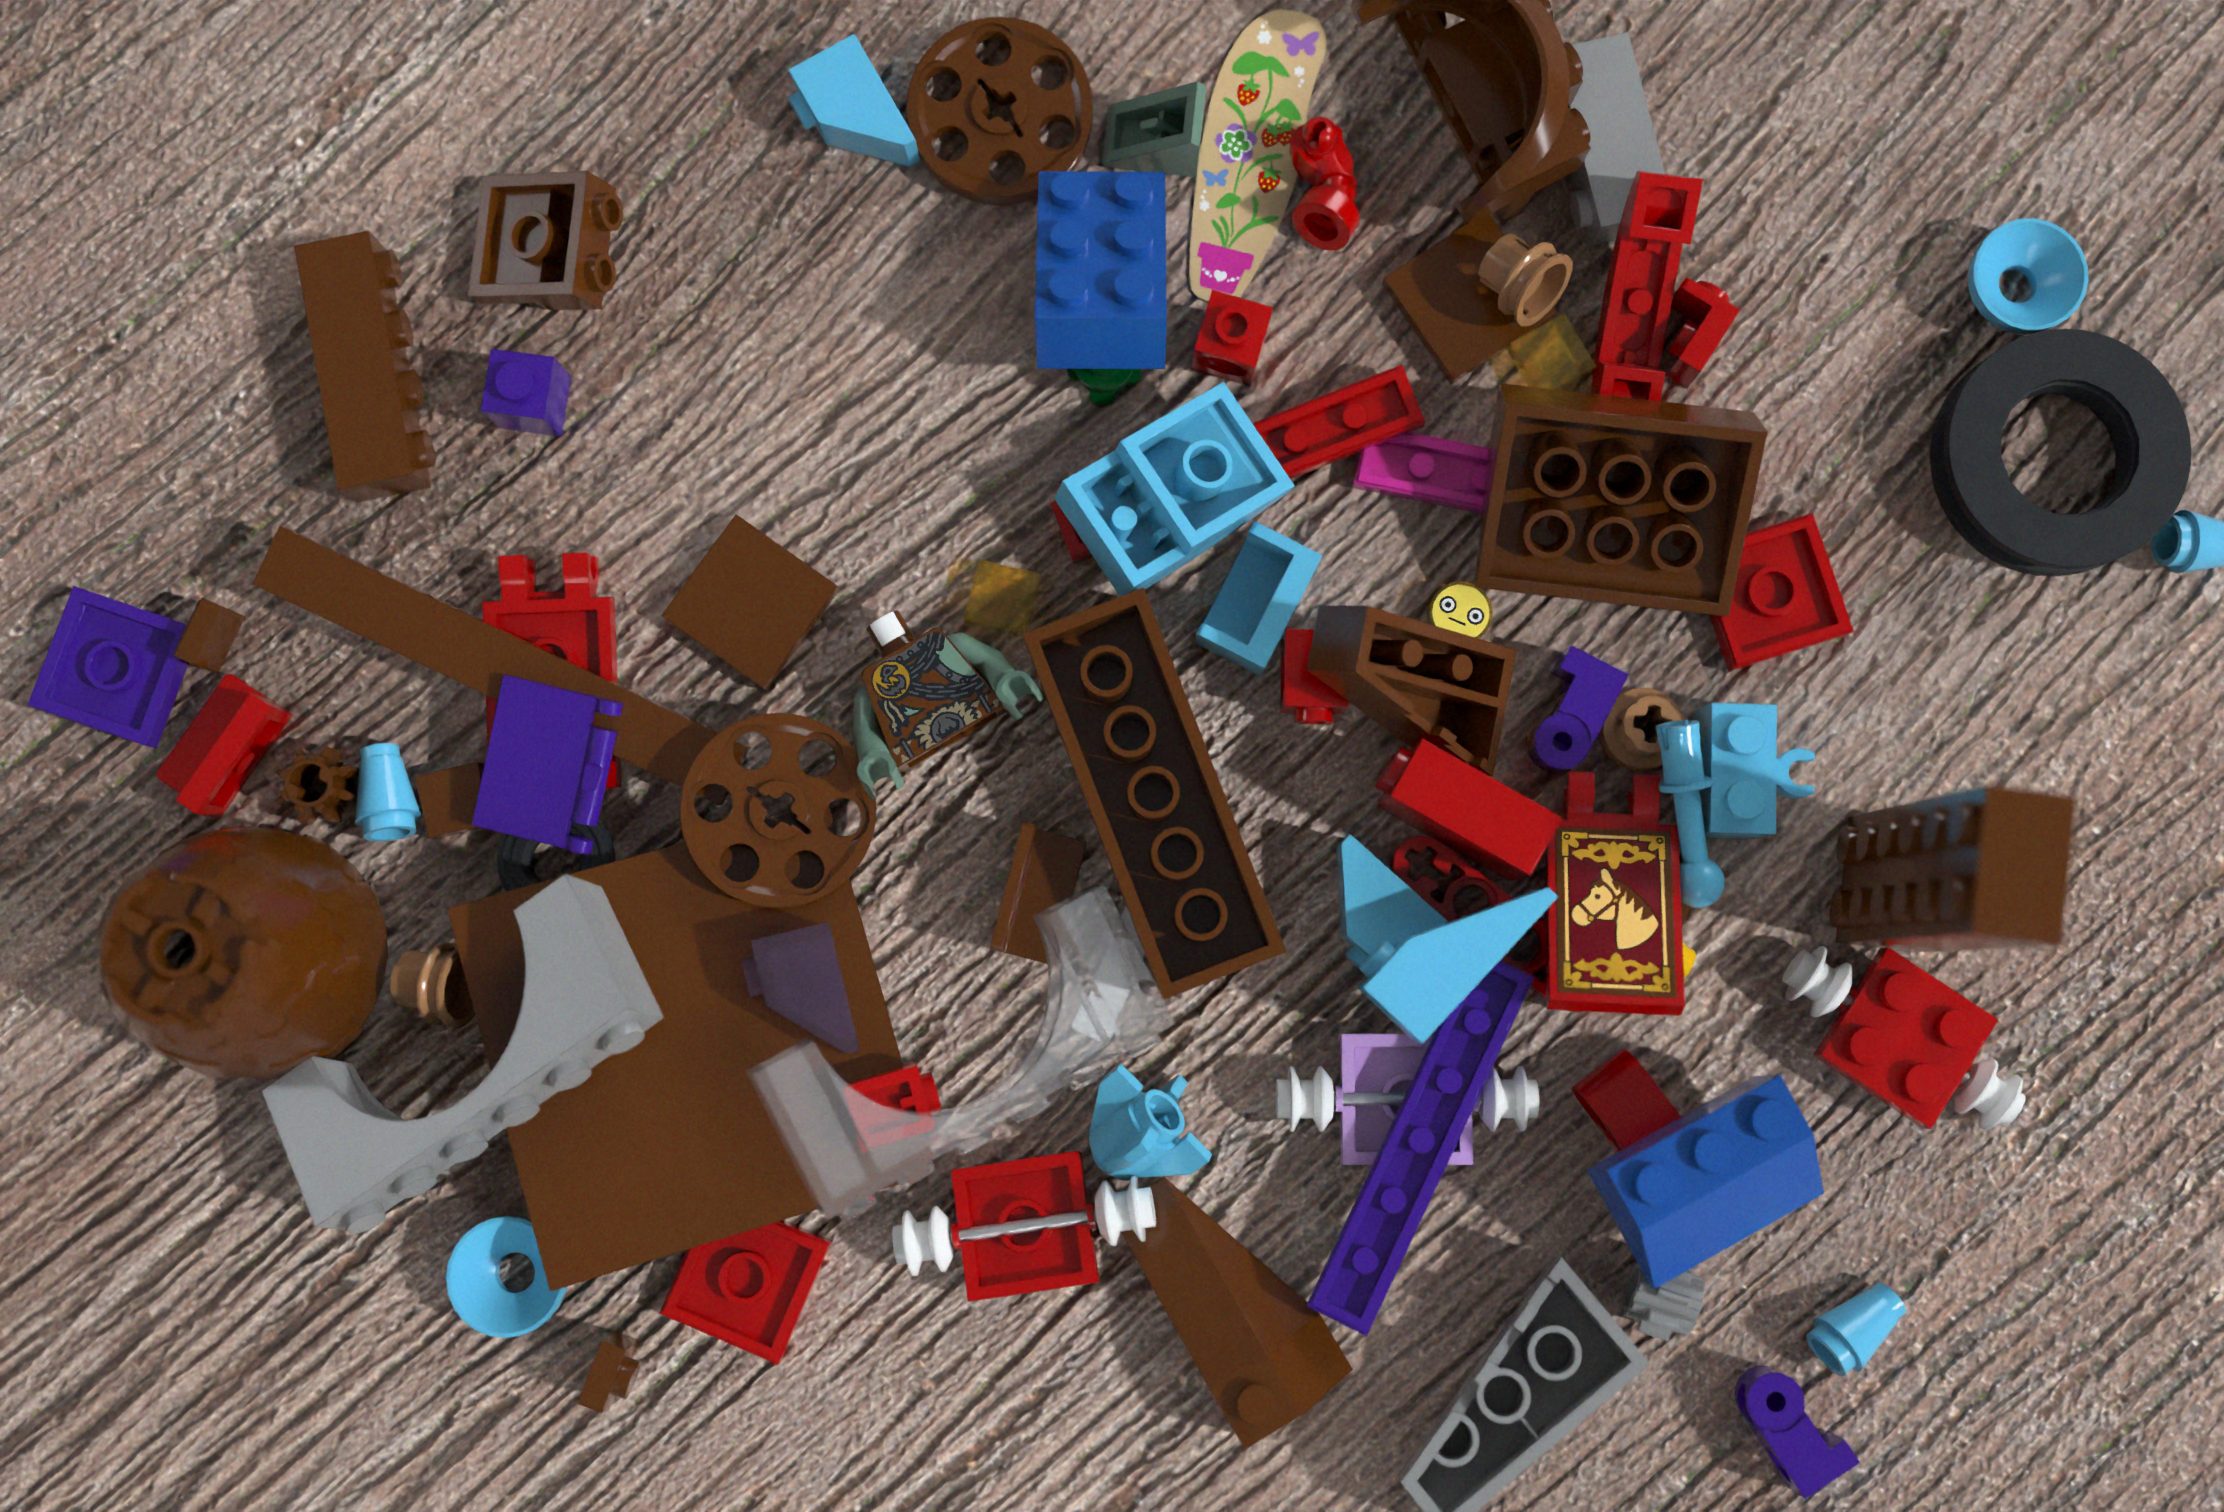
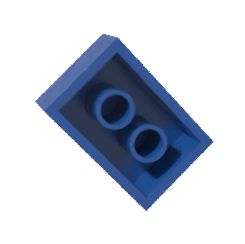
(1101, 270)

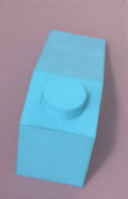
(1436, 969)

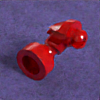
(1327, 211)

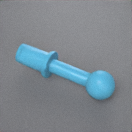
(1683, 775)

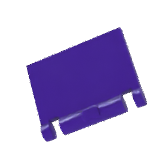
(545, 763)

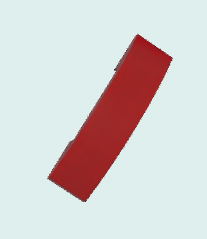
(1642, 284)

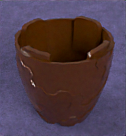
(280, 959)

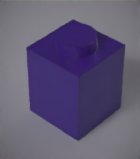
(526, 392)

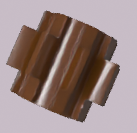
(306, 800)

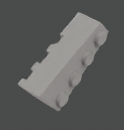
(1526, 1393)

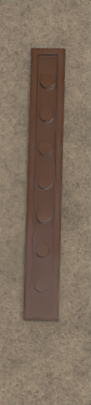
(474, 650)

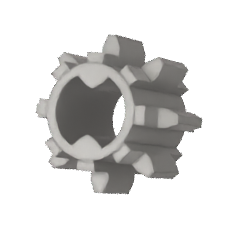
(1667, 1307)

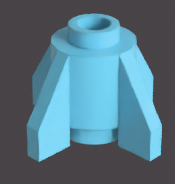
(1141, 1130)

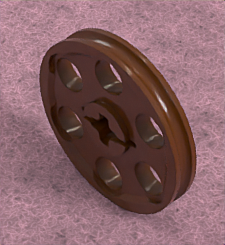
(1005, 83)
(745, 823)

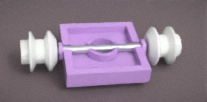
(1371, 1089)

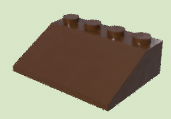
(1617, 499)

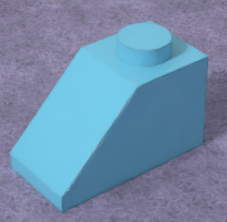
(851, 104)
(1376, 903)

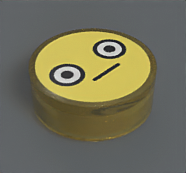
(1461, 609)

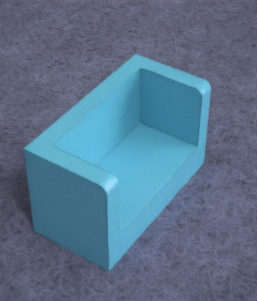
(1258, 598)

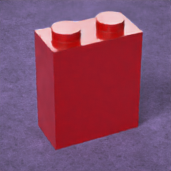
(1466, 810)

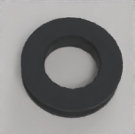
(2126, 396)

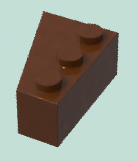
(1416, 679)

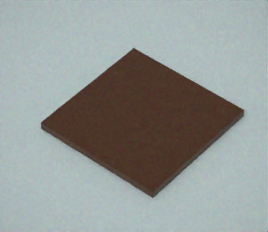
(670, 1134)

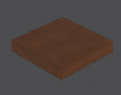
(1451, 306)
(751, 602)

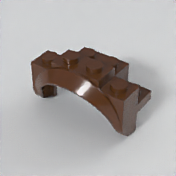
(1501, 88)

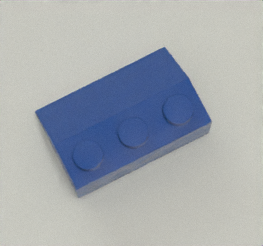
(1711, 1177)

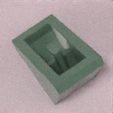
(1156, 131)

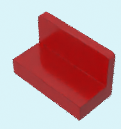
(222, 747)

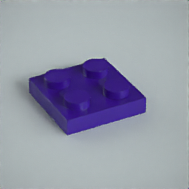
(112, 668)

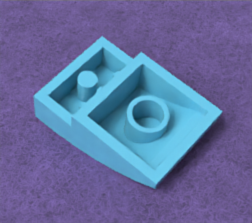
(1173, 490)

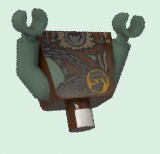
(927, 697)

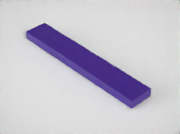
(1417, 1150)

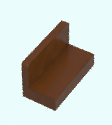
(1039, 877)

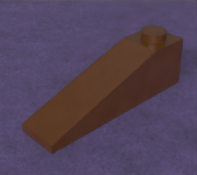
(1239, 1321)

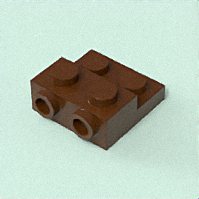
(545, 240)

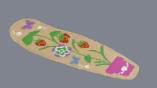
(1245, 148)

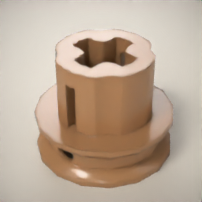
(1525, 277)
(1624, 742)
(433, 985)

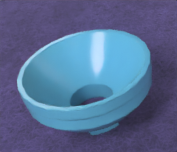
(2047, 259)
(476, 1282)

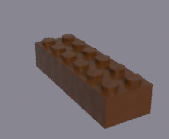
(1153, 794)
(1956, 872)

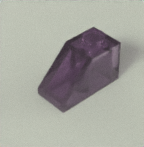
(803, 983)

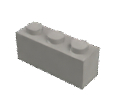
(1619, 133)

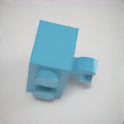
(1744, 769)

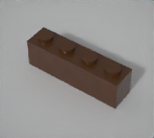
(364, 366)

